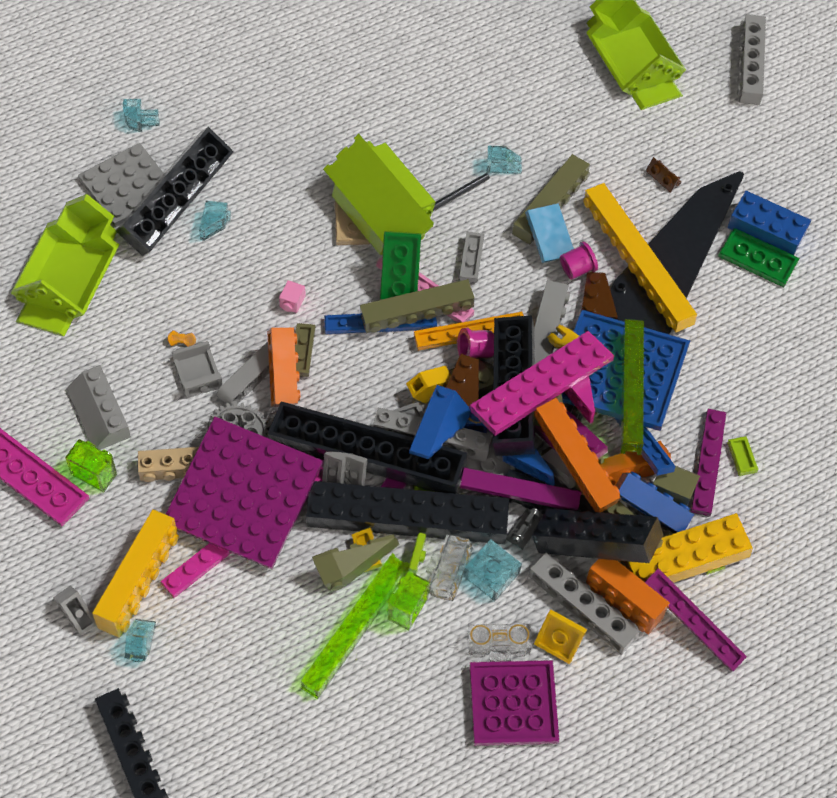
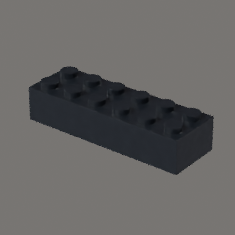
(598, 535)

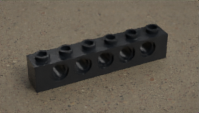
(108, 705)

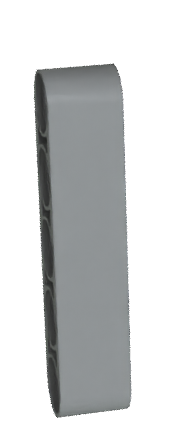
(245, 378)

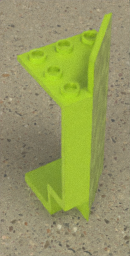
(635, 51)
(379, 192)
(66, 266)

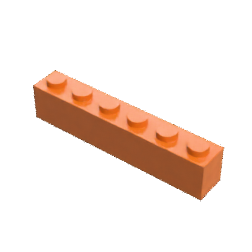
(577, 456)

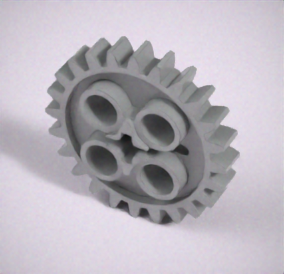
(247, 418)

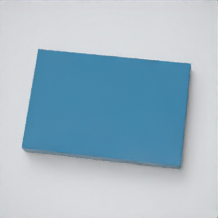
(549, 232)

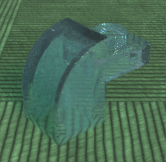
(137, 117)

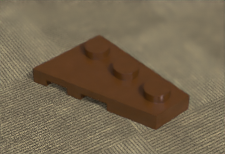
(598, 296)
(465, 379)

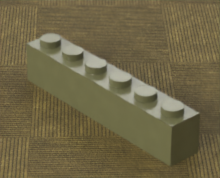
(556, 191)
(417, 306)

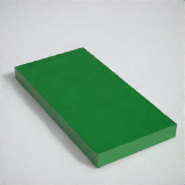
(758, 257)
(400, 263)

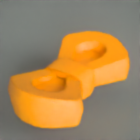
(188, 339)

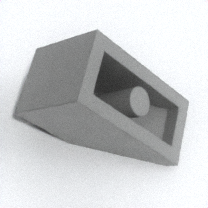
(75, 610)

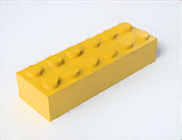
(697, 550)
(136, 574)

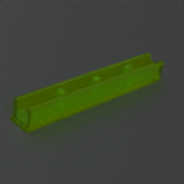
(632, 386)
(353, 627)

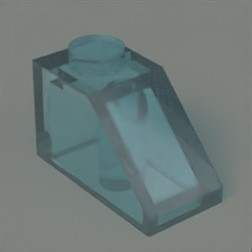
(503, 160)
(213, 219)
(139, 640)

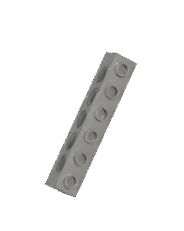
(752, 59)
(473, 442)
(602, 627)

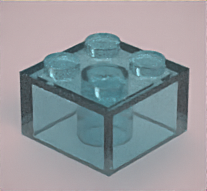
(492, 570)

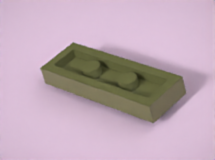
(304, 347)

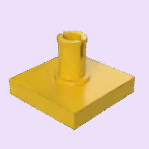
(560, 636)

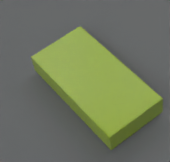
(742, 456)

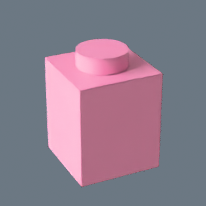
(292, 296)

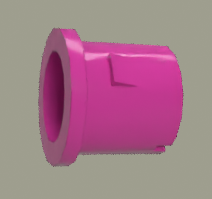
(579, 261)
(476, 343)

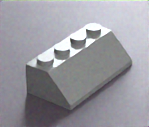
(98, 408)

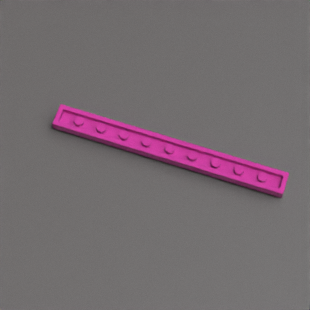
(199, 565)

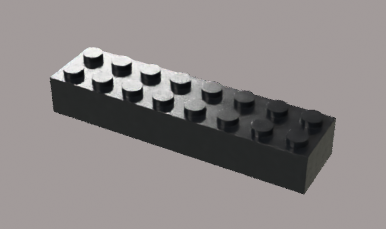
(174, 191)
(512, 355)

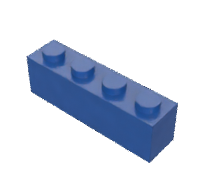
(653, 503)

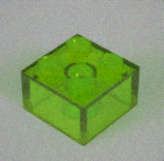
(91, 465)
(408, 600)

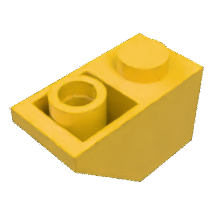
(425, 382)

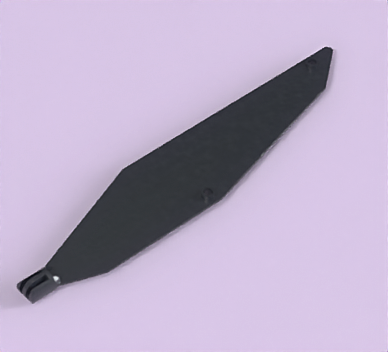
(680, 249)

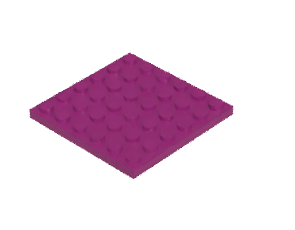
(243, 492)

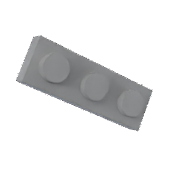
(471, 256)

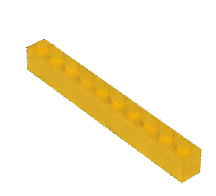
(640, 258)

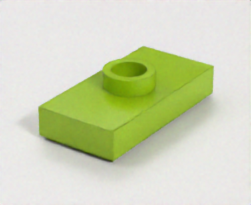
(418, 553)

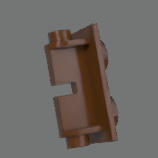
(663, 175)

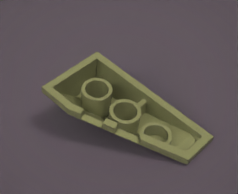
(342, 567)

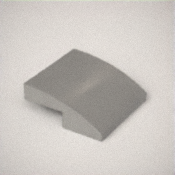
(344, 468)

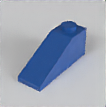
(532, 465)

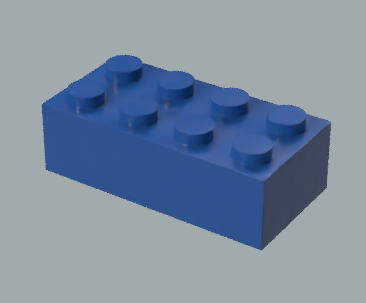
(769, 222)

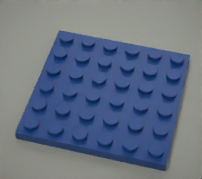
(662, 366)

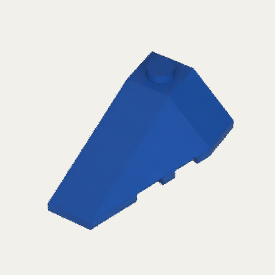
(442, 418)

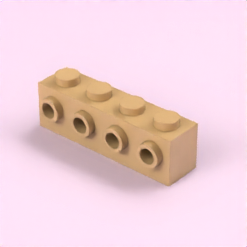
(164, 463)

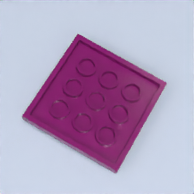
(514, 703)

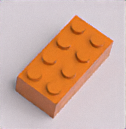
(627, 594)

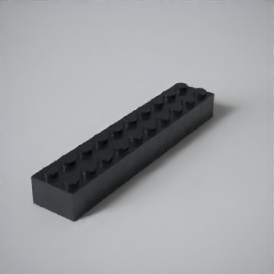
(385, 450)
(407, 512)

